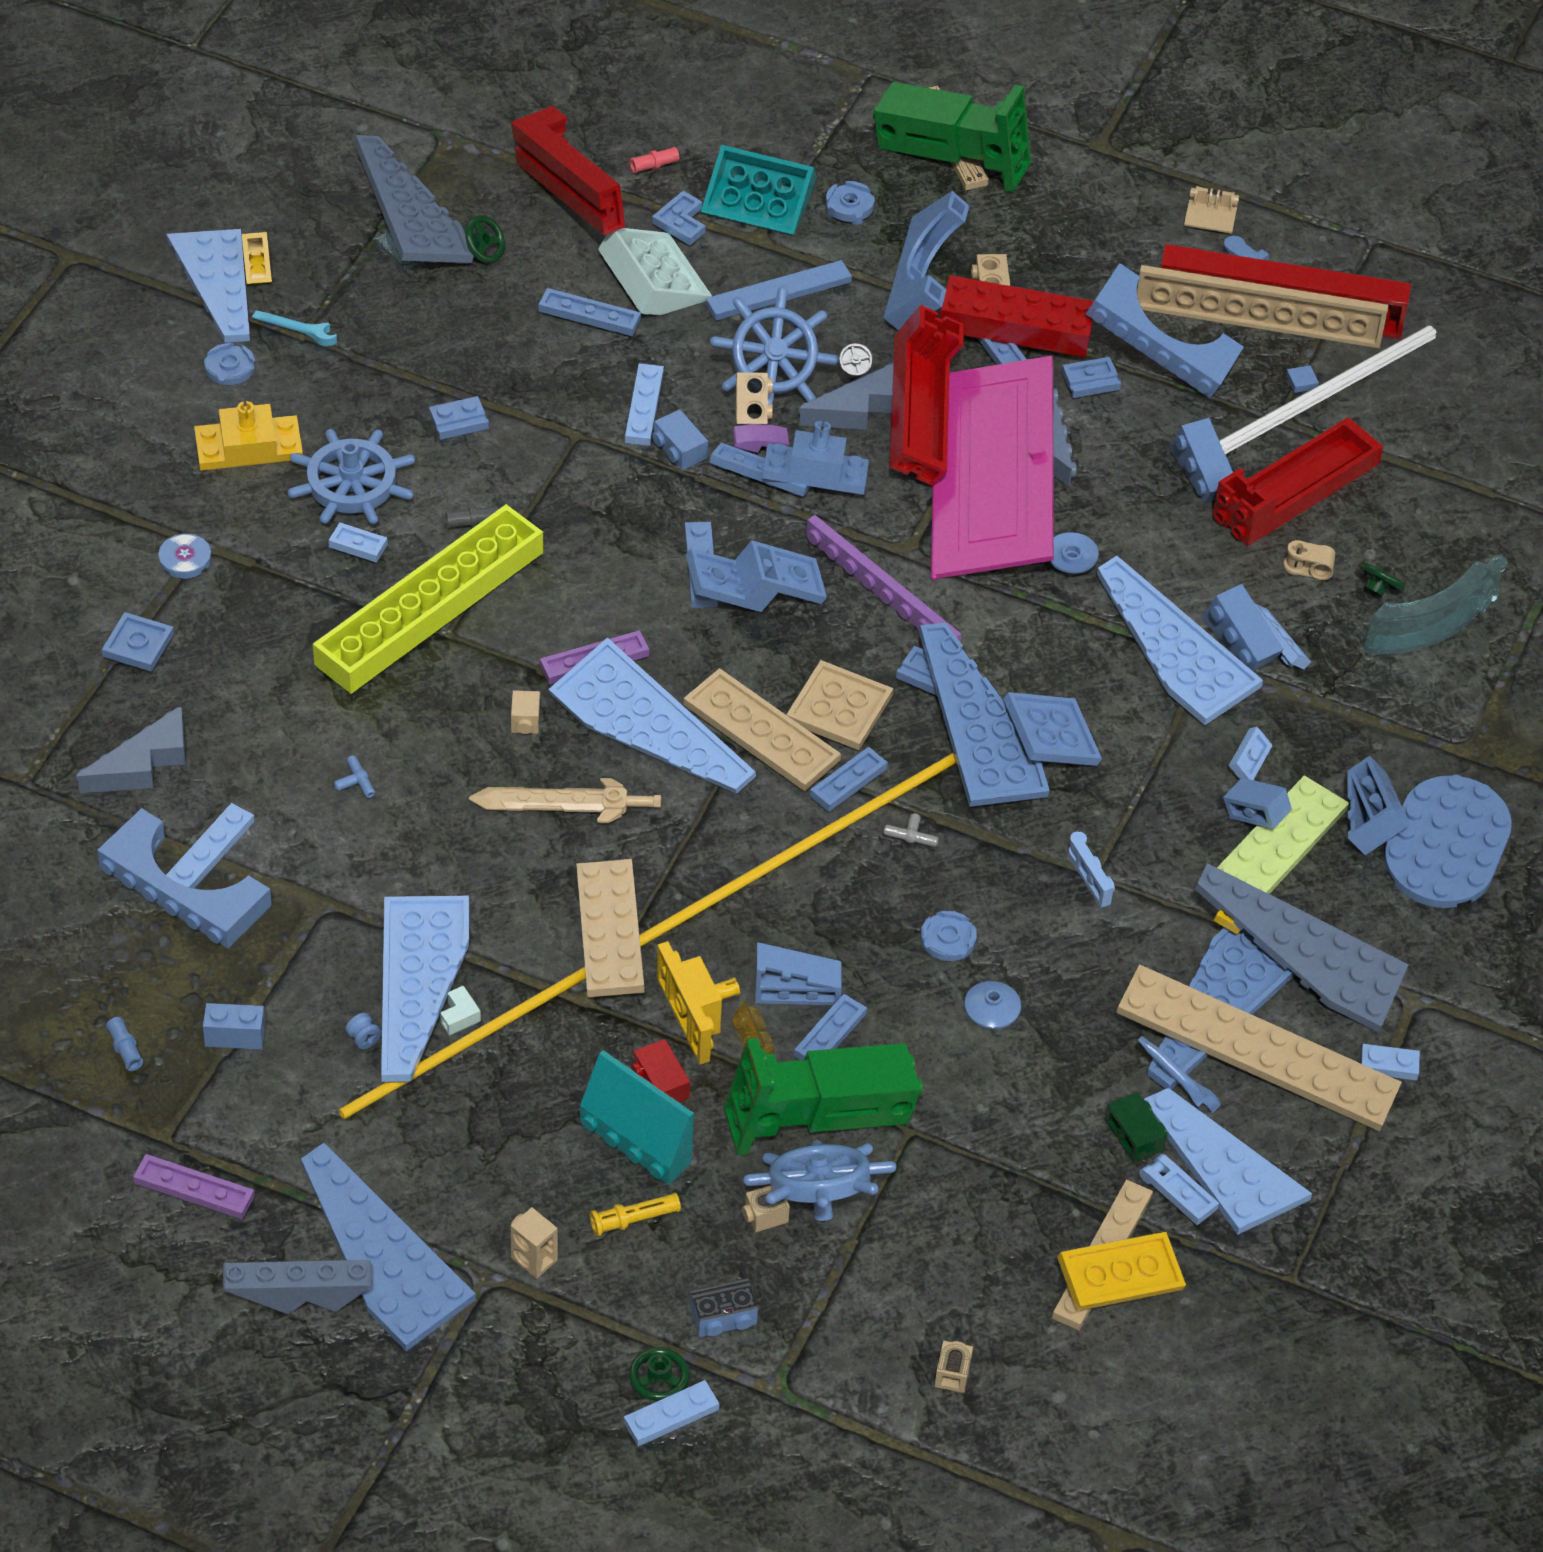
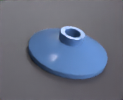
(1074, 553)
(992, 1013)

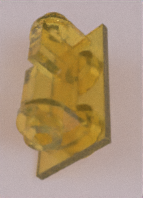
(749, 1023)

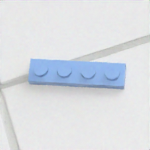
(644, 404)
(211, 846)

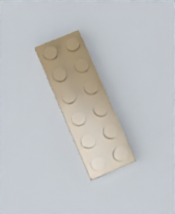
(762, 729)
(610, 928)

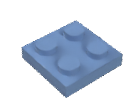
(137, 641)

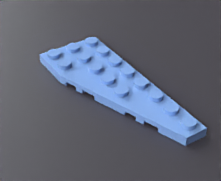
(1182, 654)
(420, 962)

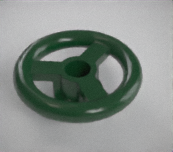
(480, 239)
(1379, 579)
(658, 1359)

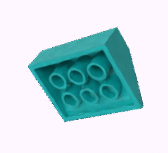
(759, 190)
(638, 1119)

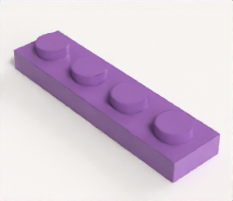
(558, 665)
(193, 1186)

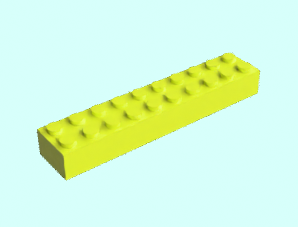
(427, 598)

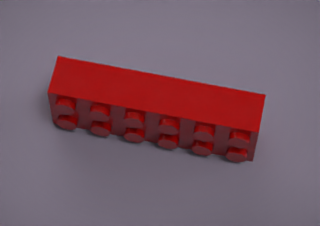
(1019, 315)

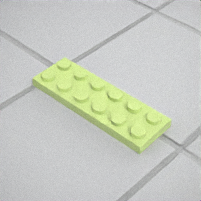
(1271, 854)

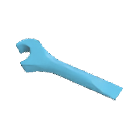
(315, 331)

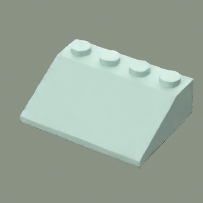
(652, 270)

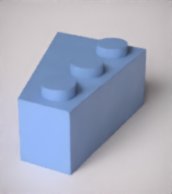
(1201, 457)
(1242, 628)
(1374, 806)
(795, 977)

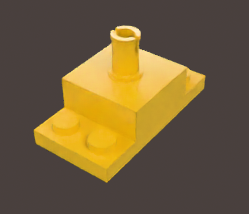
(247, 438)
(693, 998)

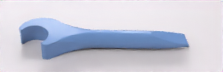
(1197, 1092)

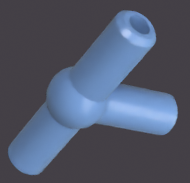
(359, 777)

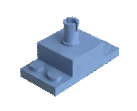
(816, 462)

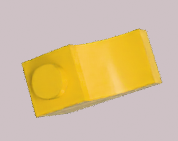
(256, 258)

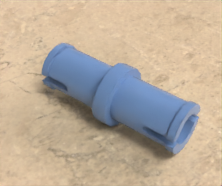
(124, 1043)

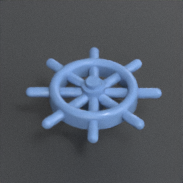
(774, 349)
(351, 476)
(819, 1175)

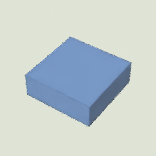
(1302, 379)

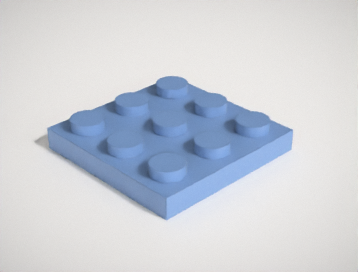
(1052, 729)

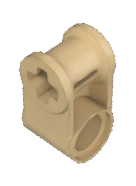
(1312, 560)

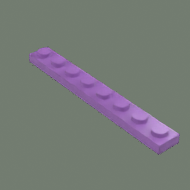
(871, 575)

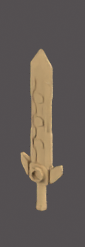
(610, 801)

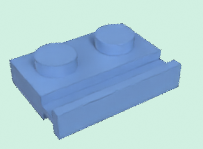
(1091, 377)
(458, 417)
(916, 671)

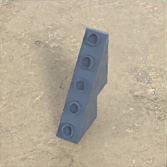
(850, 404)
(1063, 467)
(132, 762)
(291, 1284)

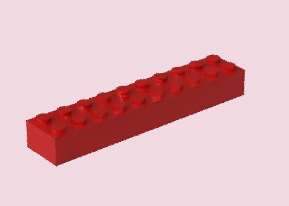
(1295, 277)

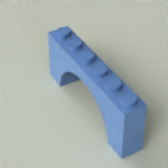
(924, 237)
(1120, 312)
(217, 913)

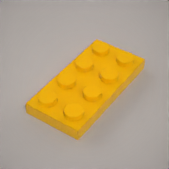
(1121, 1271)

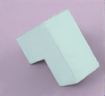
(462, 1011)

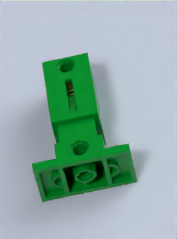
(953, 127)
(824, 1091)

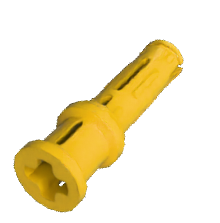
(621, 1216)

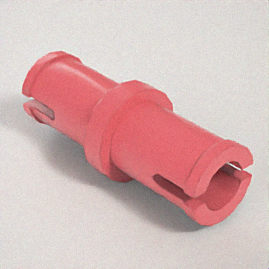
(654, 160)

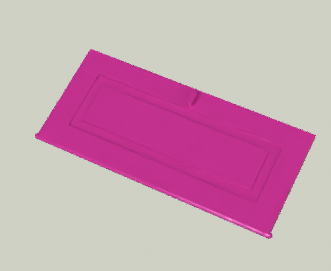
(999, 478)

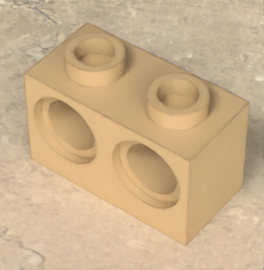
(991, 269)
(745, 398)
(534, 1242)

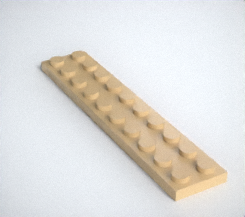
(1261, 306)
(1259, 1047)

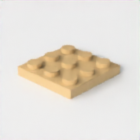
(840, 704)

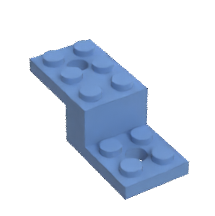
(756, 576)

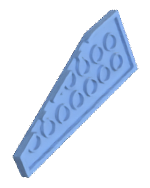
(629, 706)

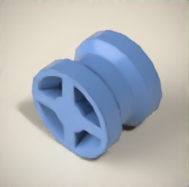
(363, 1031)

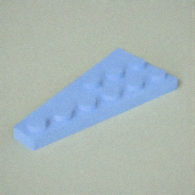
(217, 273)
(1227, 1169)

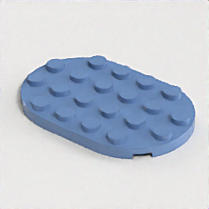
(1451, 841)

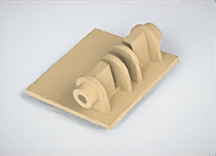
(1211, 211)

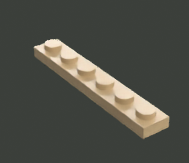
(1116, 1226)

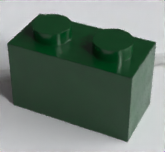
(1136, 1127)

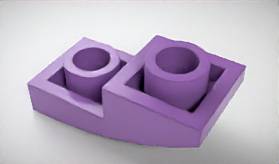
(753, 436)

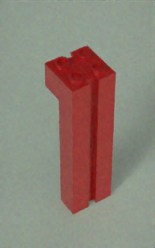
(566, 170)
(922, 393)
(1295, 481)

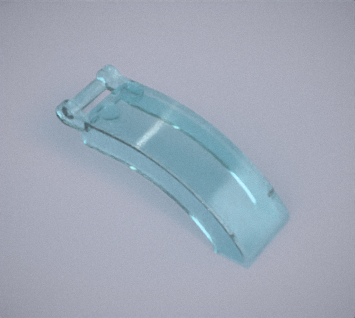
(1437, 617)

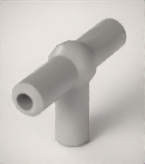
(911, 834)

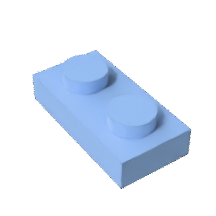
(358, 542)
(1250, 754)
(1391, 1061)

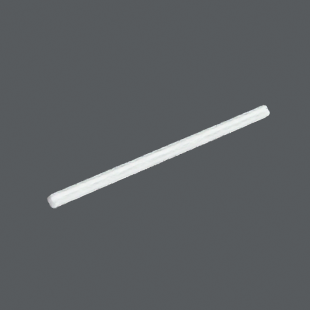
(1327, 389)

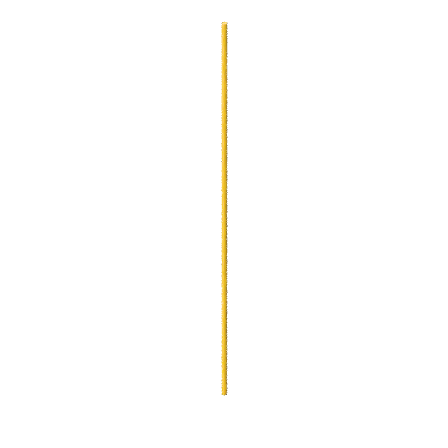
(655, 932)

